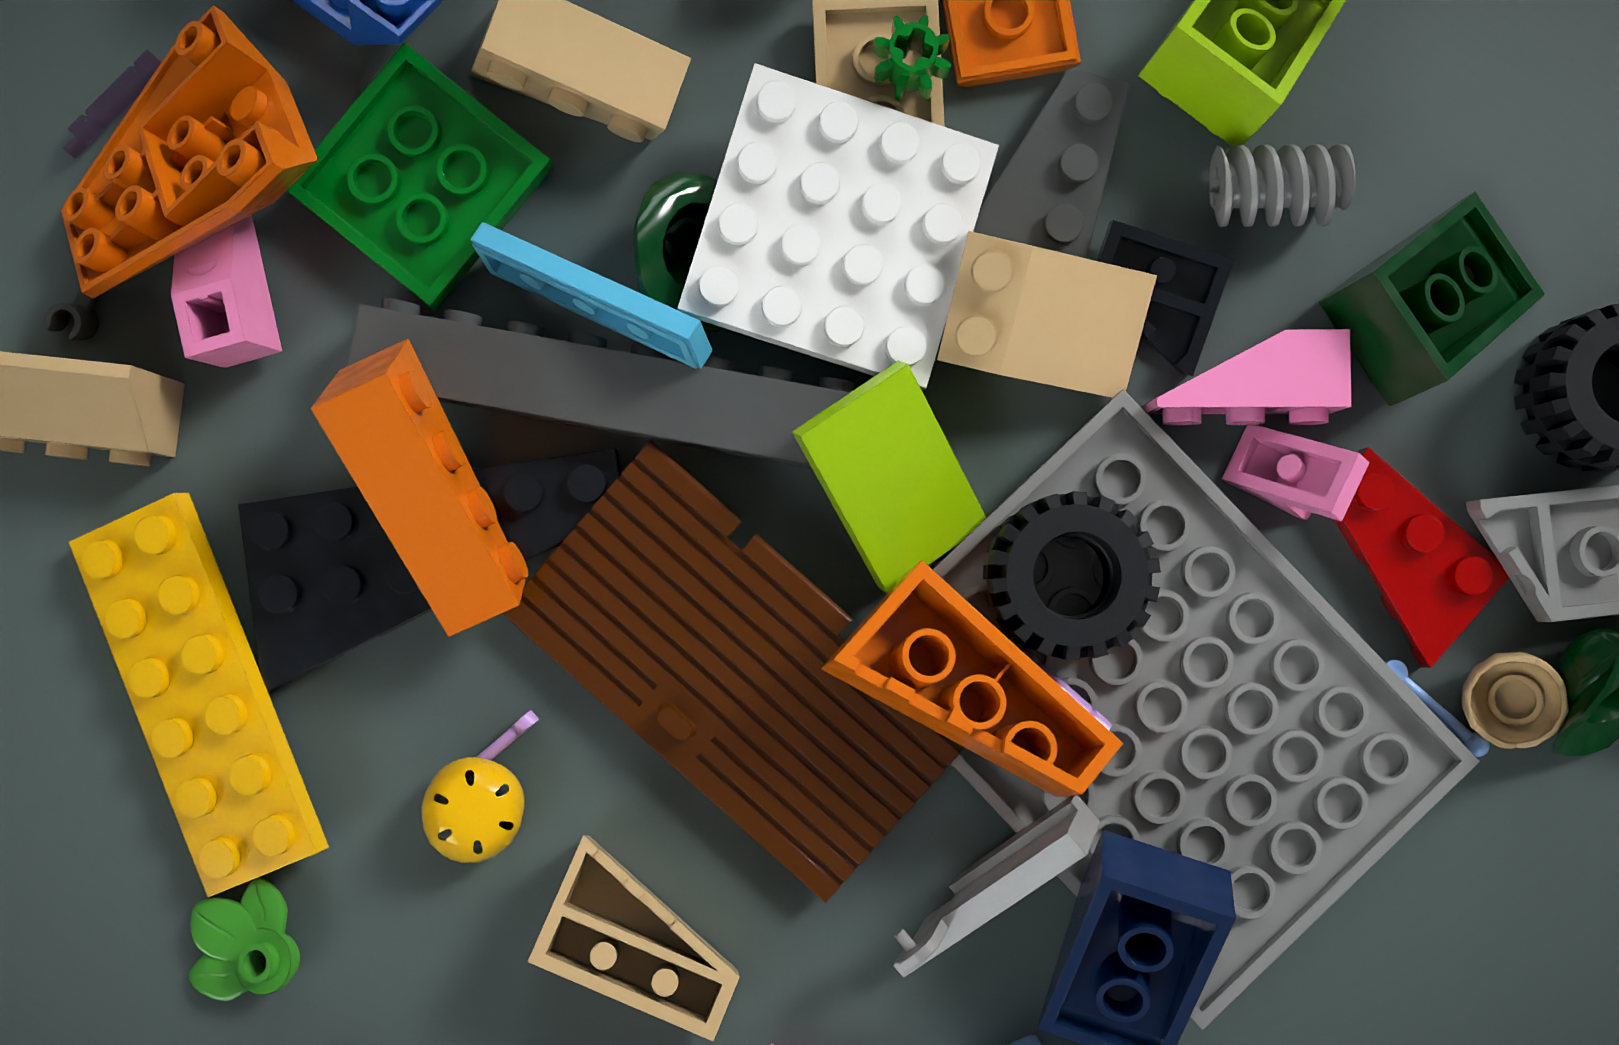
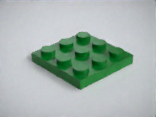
(418, 175)

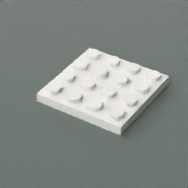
(837, 226)

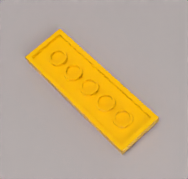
(198, 694)

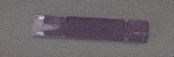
(111, 103)

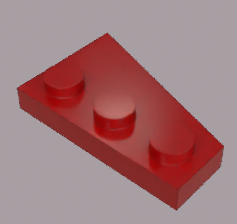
(1419, 558)

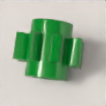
(916, 38)

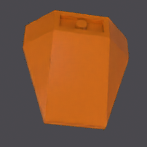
(189, 158)

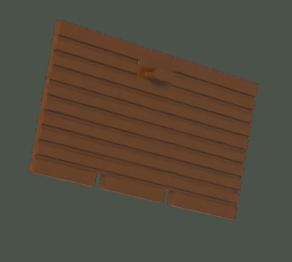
(722, 671)

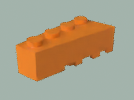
(421, 486)
(967, 681)

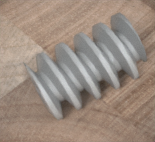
(1281, 181)

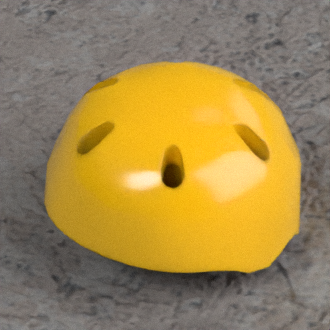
(472, 810)

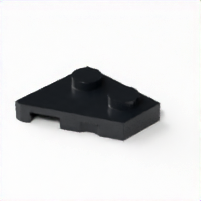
(1184, 292)

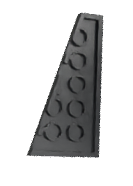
(333, 580)

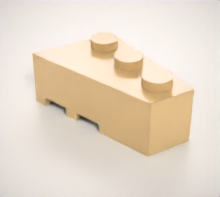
(581, 65)
(632, 946)

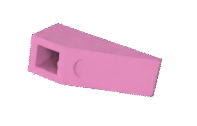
(224, 299)
(1287, 374)

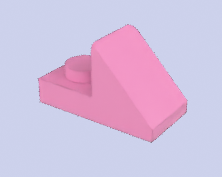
(1295, 472)

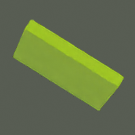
(891, 475)

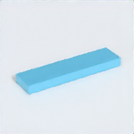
(592, 296)

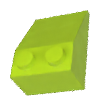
(1237, 59)

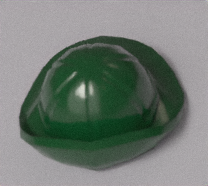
(669, 234)
(1592, 687)

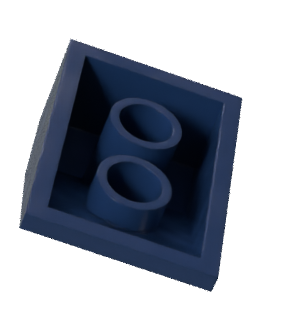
(1138, 945)

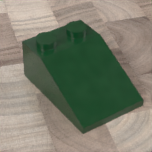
(1433, 301)

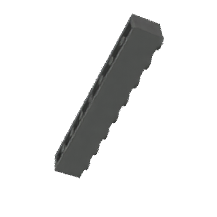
(601, 387)

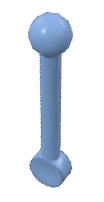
(1473, 741)

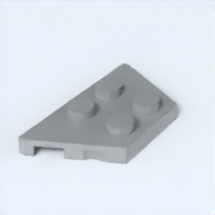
(1557, 549)

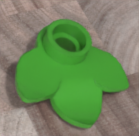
(236, 936)

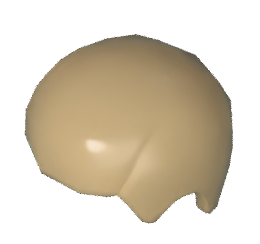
(1514, 700)

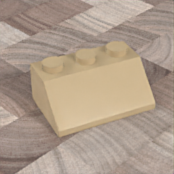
(87, 406)

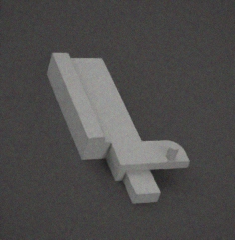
(1001, 880)

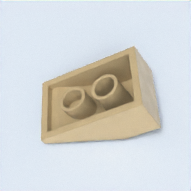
(1045, 316)

